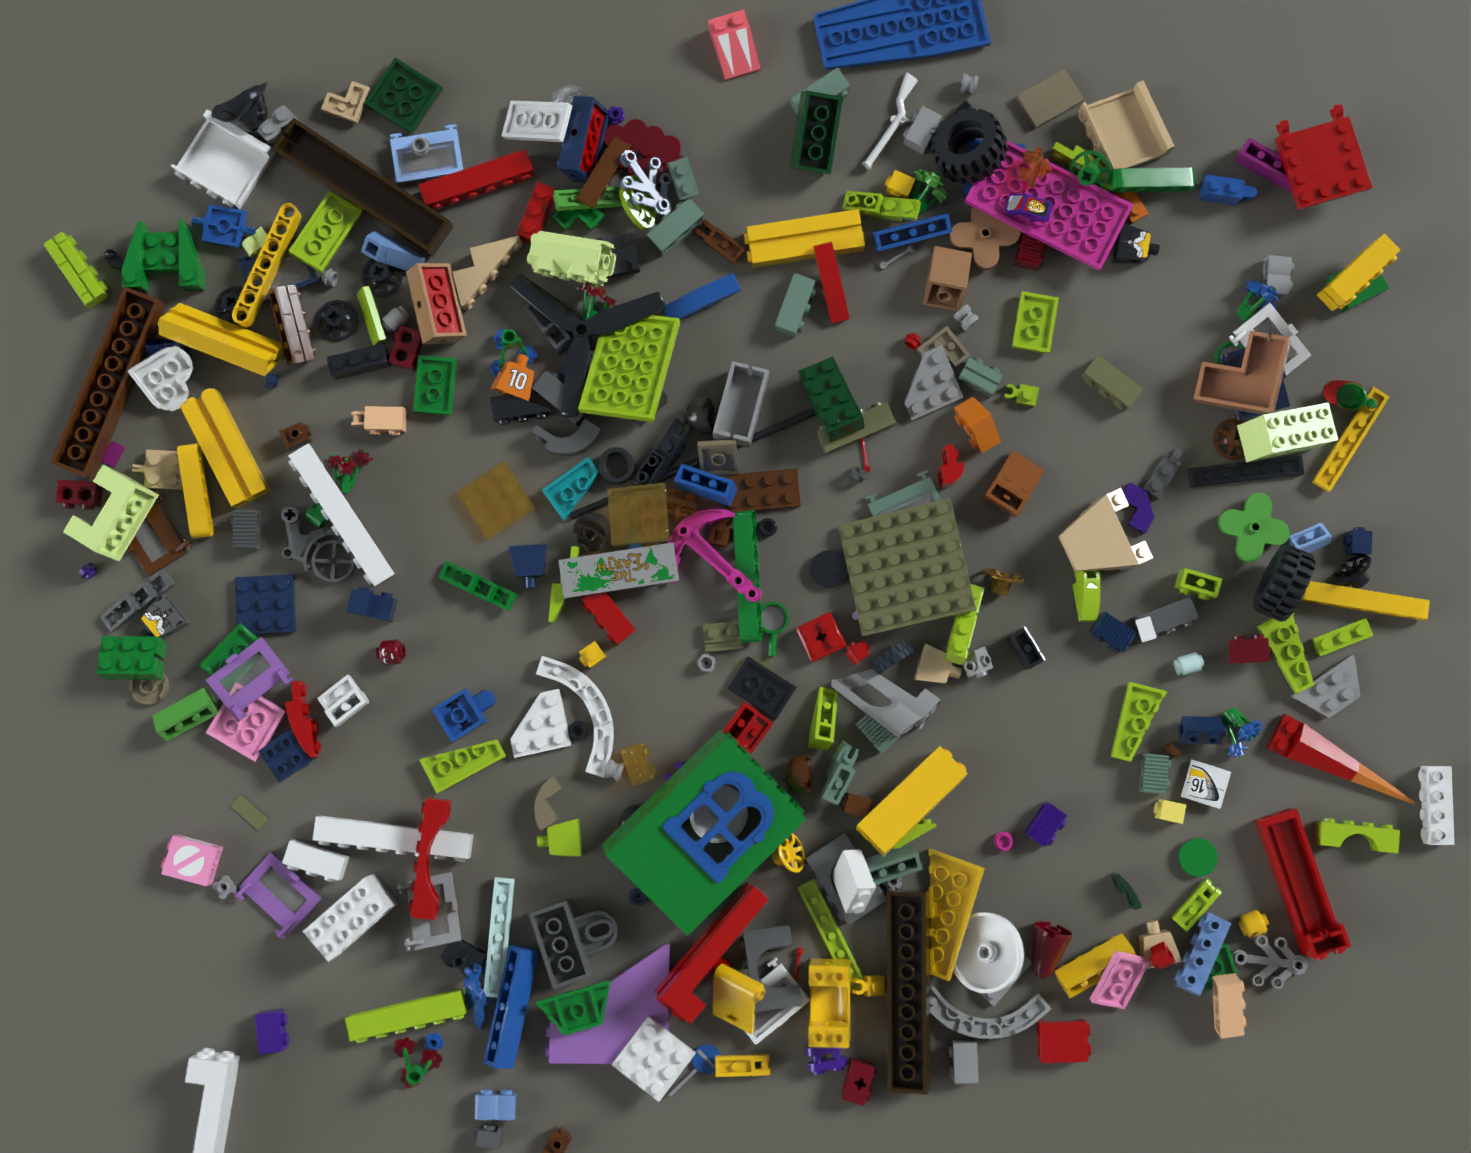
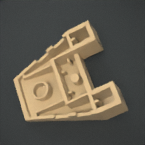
(1098, 539)

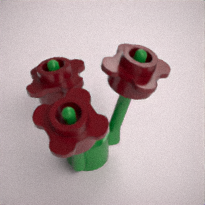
(345, 465)

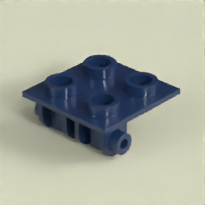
(284, 756)

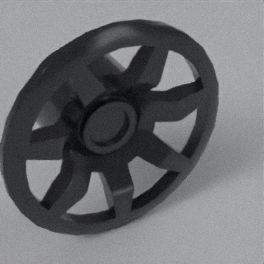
(381, 275)
(228, 303)
(336, 319)
(1356, 574)

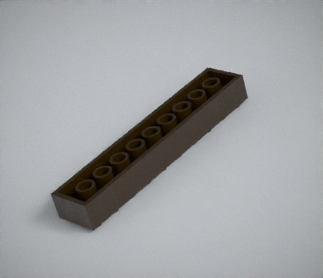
(908, 991)

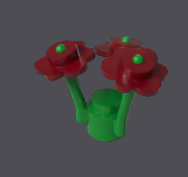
(594, 290)

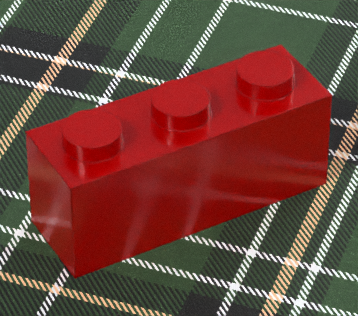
(536, 212)
(609, 617)

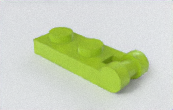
(1196, 905)

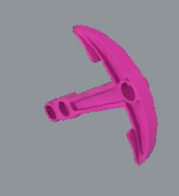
(693, 539)

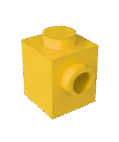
(899, 185)
(592, 655)

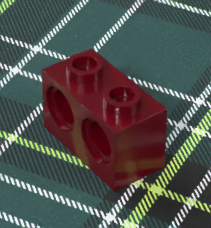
(412, 348)
(79, 492)

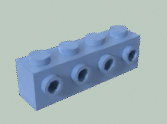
(1202, 954)

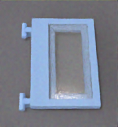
(441, 159)

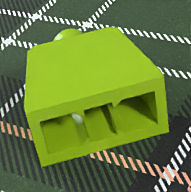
(563, 839)

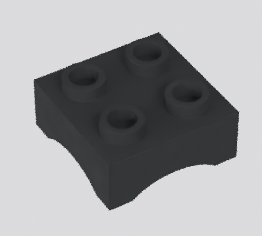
(625, 253)

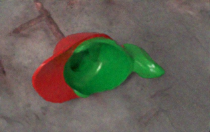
(1347, 395)

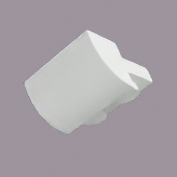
(343, 700)

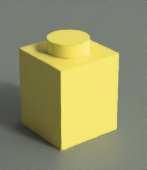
(1169, 811)

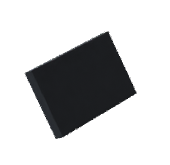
(762, 687)

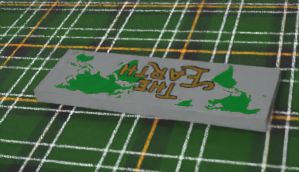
(618, 570)

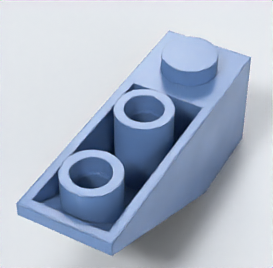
(390, 251)

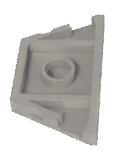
(1332, 689)

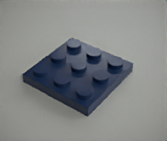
(266, 603)

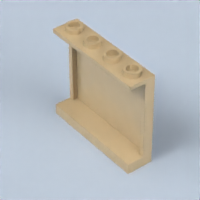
(1126, 128)

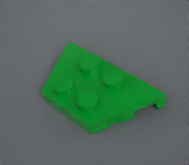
(577, 1008)

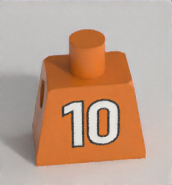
(515, 378)

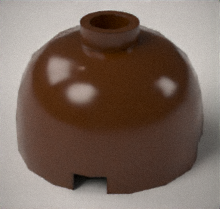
(798, 774)

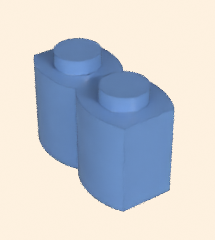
(495, 1105)

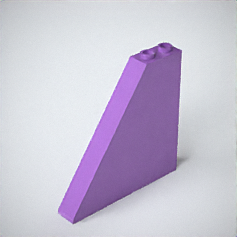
(627, 1007)

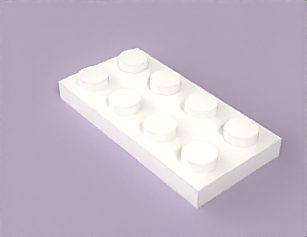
(537, 121)

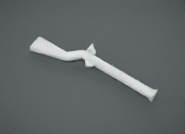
(907, 85)

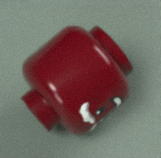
(391, 652)

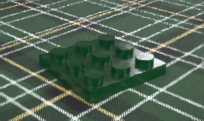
(403, 96)

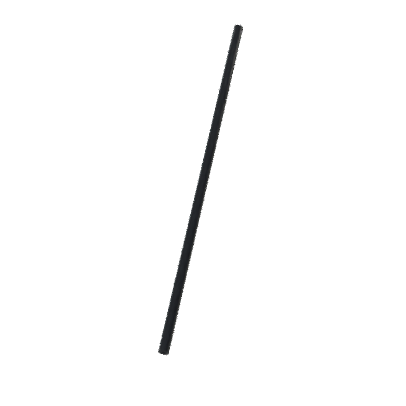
(694, 463)

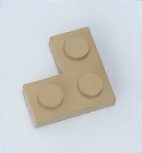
(351, 106)

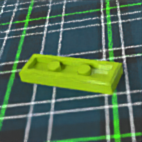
(371, 316)

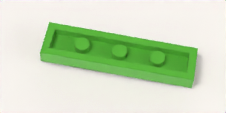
(568, 200)

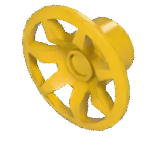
(787, 854)

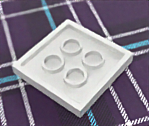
(653, 1058)

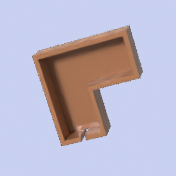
(1254, 385)

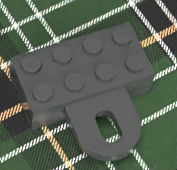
(567, 940)

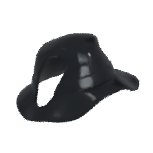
(246, 108)

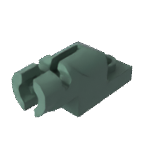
(839, 773)

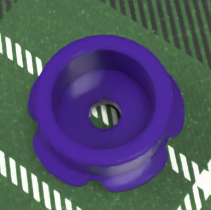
(620, 116)
(88, 570)

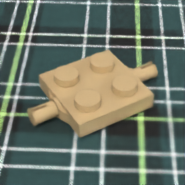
(161, 470)

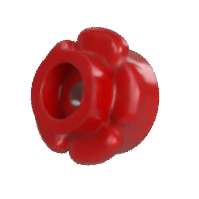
(912, 341)

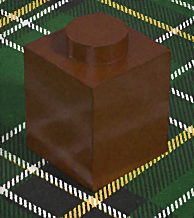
(855, 804)

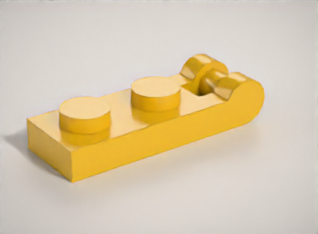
(741, 1065)

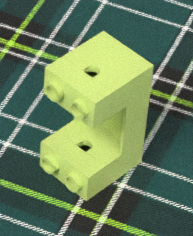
(118, 518)

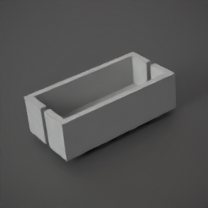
(741, 404)

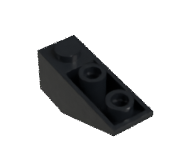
(510, 408)

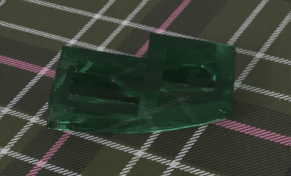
(1123, 886)

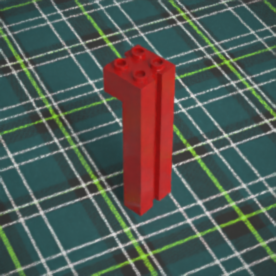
(1301, 885)
(678, 985)

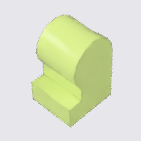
(254, 243)

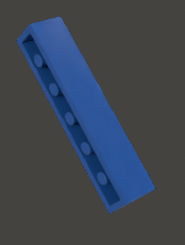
(511, 1007)

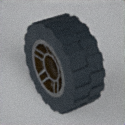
(892, 656)

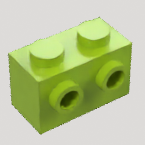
(1197, 583)

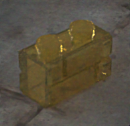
(638, 764)

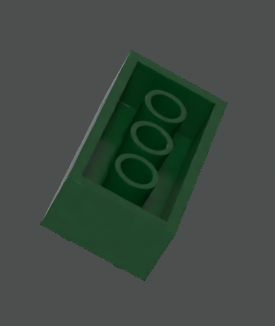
(816, 132)
(831, 399)

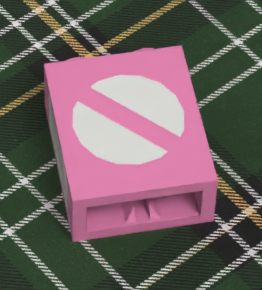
(191, 860)

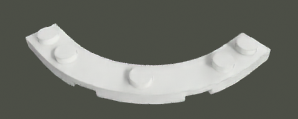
(596, 705)

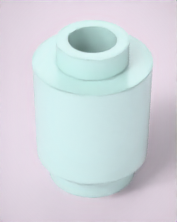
(1188, 664)

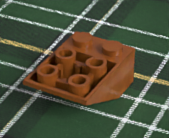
(1013, 484)

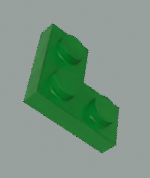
(589, 217)

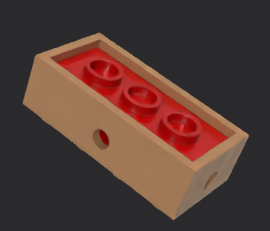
(436, 303)

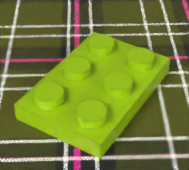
(1035, 322)

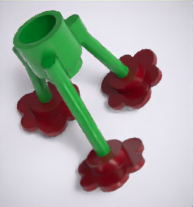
(413, 1074)

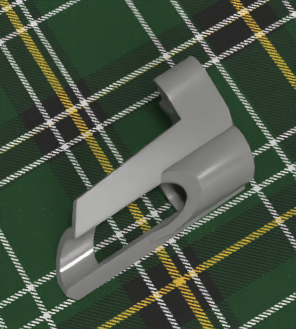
(903, 709)

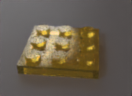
(495, 500)
(638, 514)

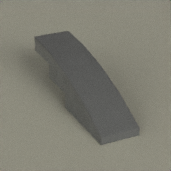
(137, 600)

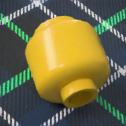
(1253, 924)

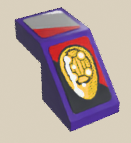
(1034, 208)

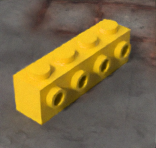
(1089, 968)

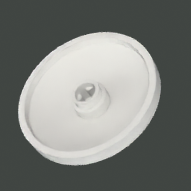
(989, 954)

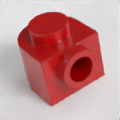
(857, 652)
(1161, 956)

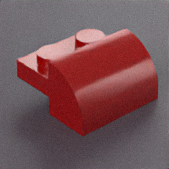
(950, 470)
(748, 727)

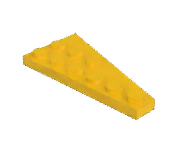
(951, 901)

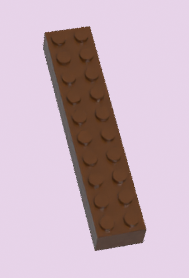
(108, 383)

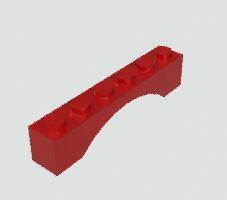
(425, 898)

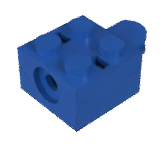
(464, 714)

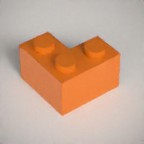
(977, 424)

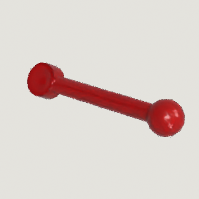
(867, 468)
(799, 951)

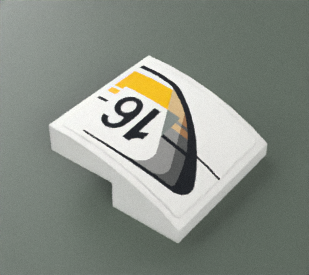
(1206, 784)

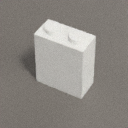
(853, 881)

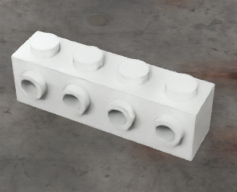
(1436, 805)

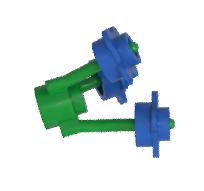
(1255, 288)
(1247, 732)

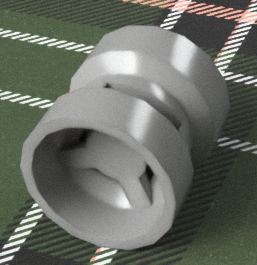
(969, 320)

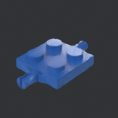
(224, 226)

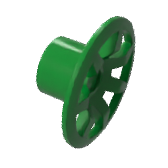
(1089, 171)

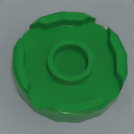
(1198, 857)

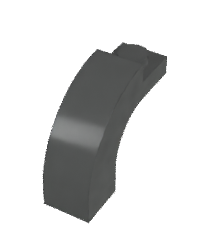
(569, 446)

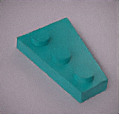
(571, 487)

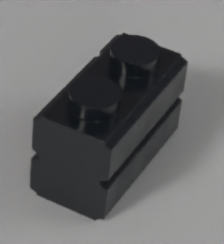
(1025, 648)

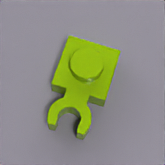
(1025, 395)

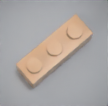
(1228, 1005)

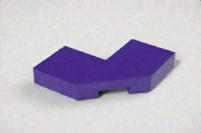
(1143, 514)

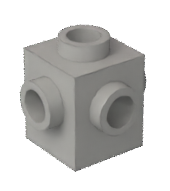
(977, 663)

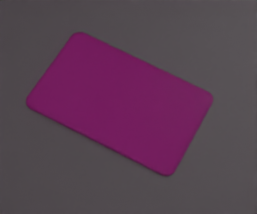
(113, 454)

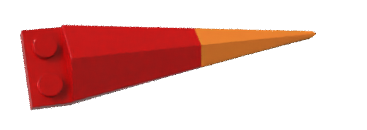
(1304, 745)

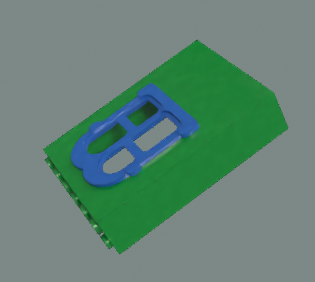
(675, 867)

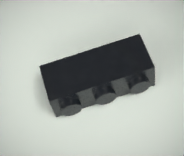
(358, 361)

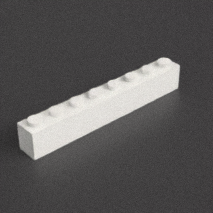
(341, 514)
(389, 836)

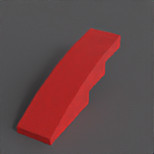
(831, 282)

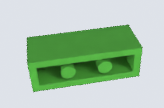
(185, 714)

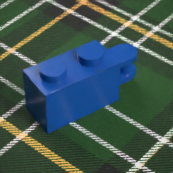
(1225, 190)

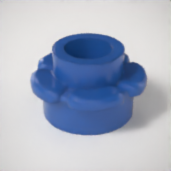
(434, 1037)

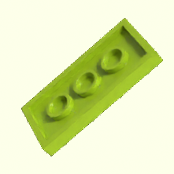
(325, 232)

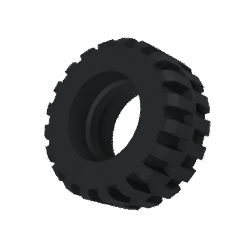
(980, 161)
(1284, 582)

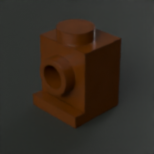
(296, 442)
(558, 1134)

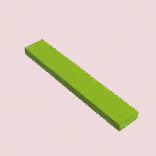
(828, 927)

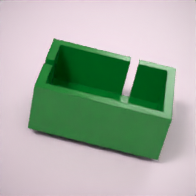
(131, 658)

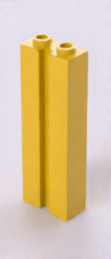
(795, 238)
(221, 339)
(224, 448)
(912, 800)

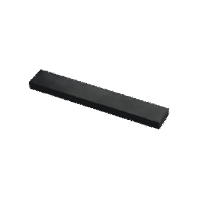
(1246, 471)

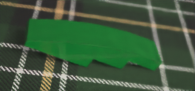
(477, 586)

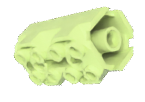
(571, 257)

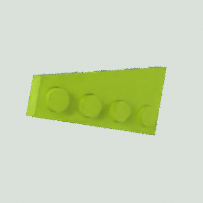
(1288, 652)
(1135, 718)
(454, 766)

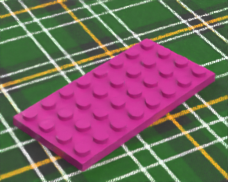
(1082, 217)

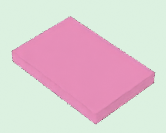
(1119, 980)

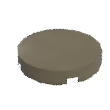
(149, 691)

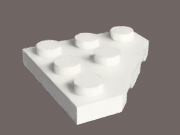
(542, 727)

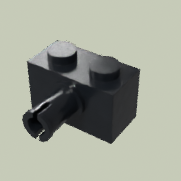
(463, 955)

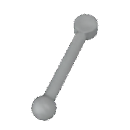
(883, 265)

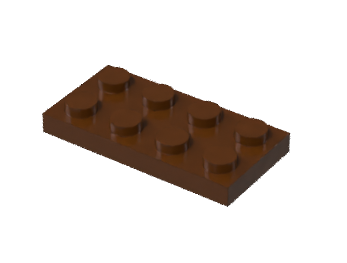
(765, 490)

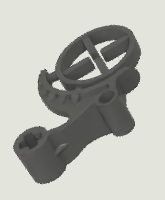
(302, 544)

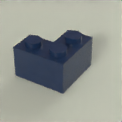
(367, 604)

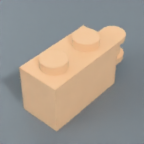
(381, 419)

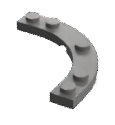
(983, 1027)

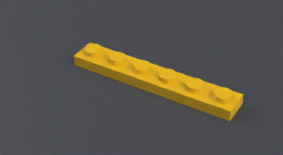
(1349, 442)

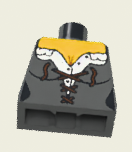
(163, 619)

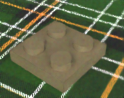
(719, 457)

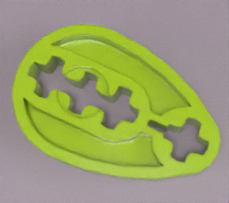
(637, 212)

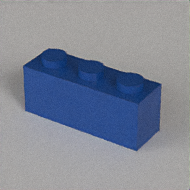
(705, 485)

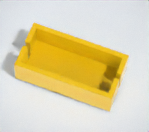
(1359, 273)

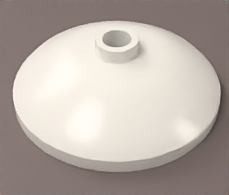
(704, 819)

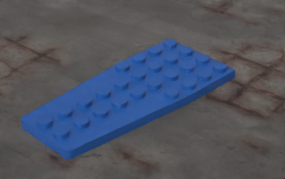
(898, 31)

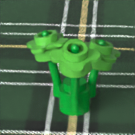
(933, 180)

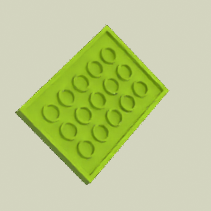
(630, 370)

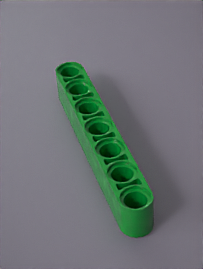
(748, 564)

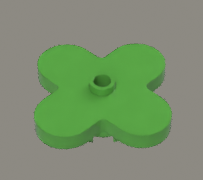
(1239, 525)

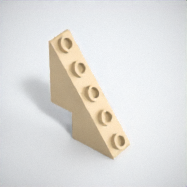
(487, 263)

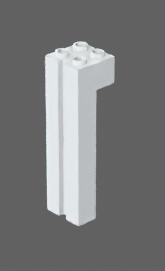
(219, 1076)

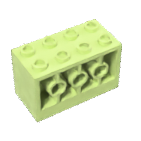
(1287, 432)

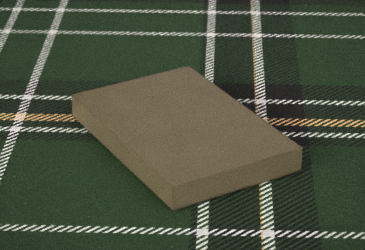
(1050, 98)

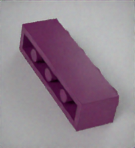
(1263, 162)

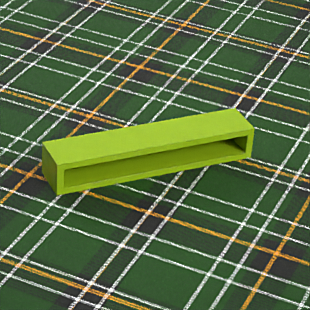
(406, 1014)

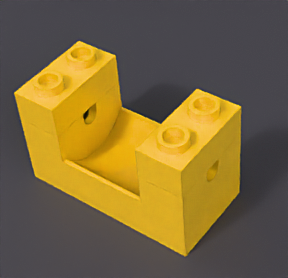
(829, 1002)

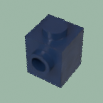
(1358, 541)

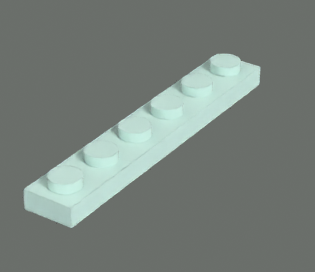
(498, 934)

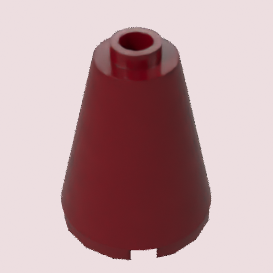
(1048, 947)

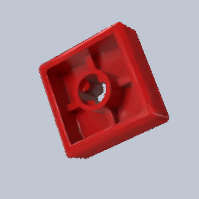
(825, 625)

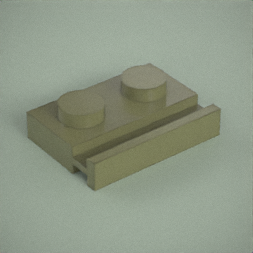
(722, 636)

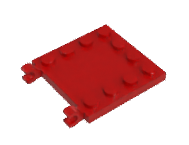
(1323, 161)

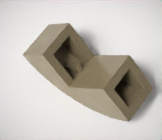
(543, 812)

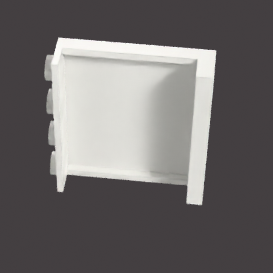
(224, 161)

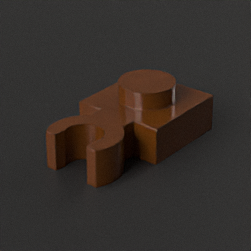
(720, 533)

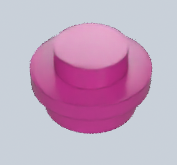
(1003, 841)

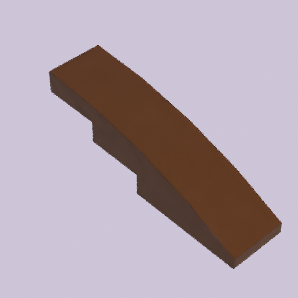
(603, 173)

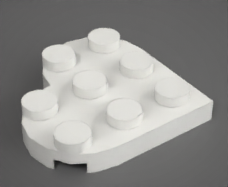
(164, 377)

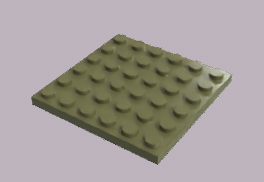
(907, 567)

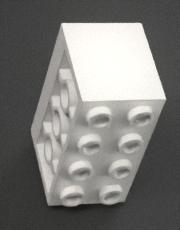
(350, 917)

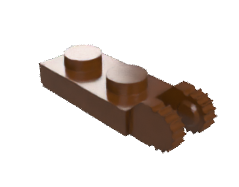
(721, 242)

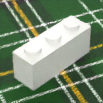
(315, 860)

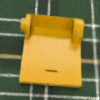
(736, 997)

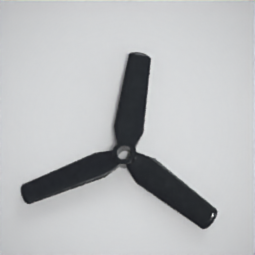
(599, 324)

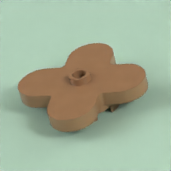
(984, 248)

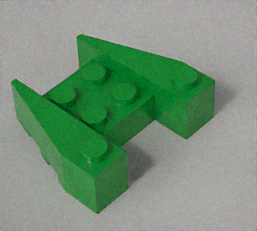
(160, 255)

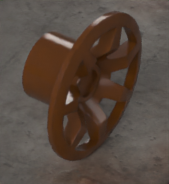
(1232, 439)

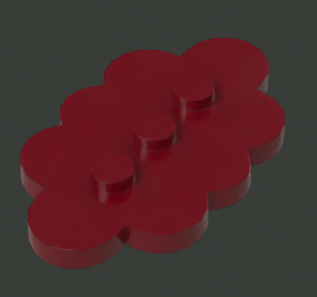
(646, 144)

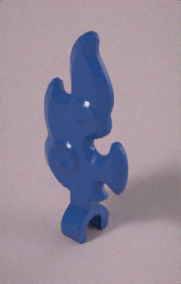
(473, 993)

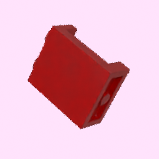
(1063, 1041)

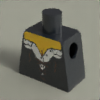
(1133, 246)

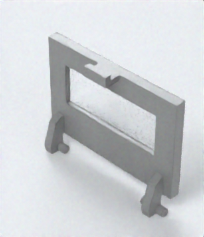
(445, 927)

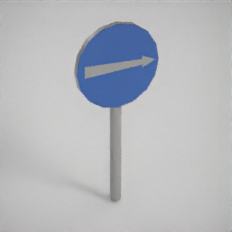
(702, 1061)

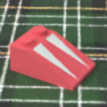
(734, 44)

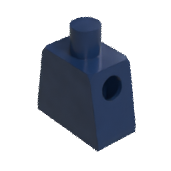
(529, 562)

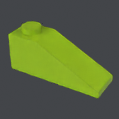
(823, 720)

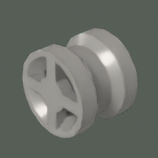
(969, 83)
(614, 770)

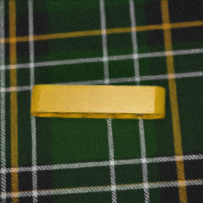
(195, 491)

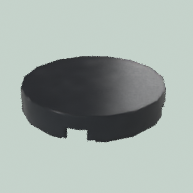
(829, 569)

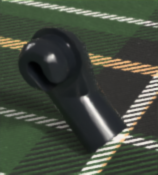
(113, 259)

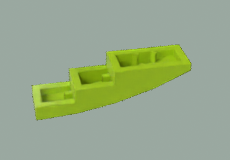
(557, 598)

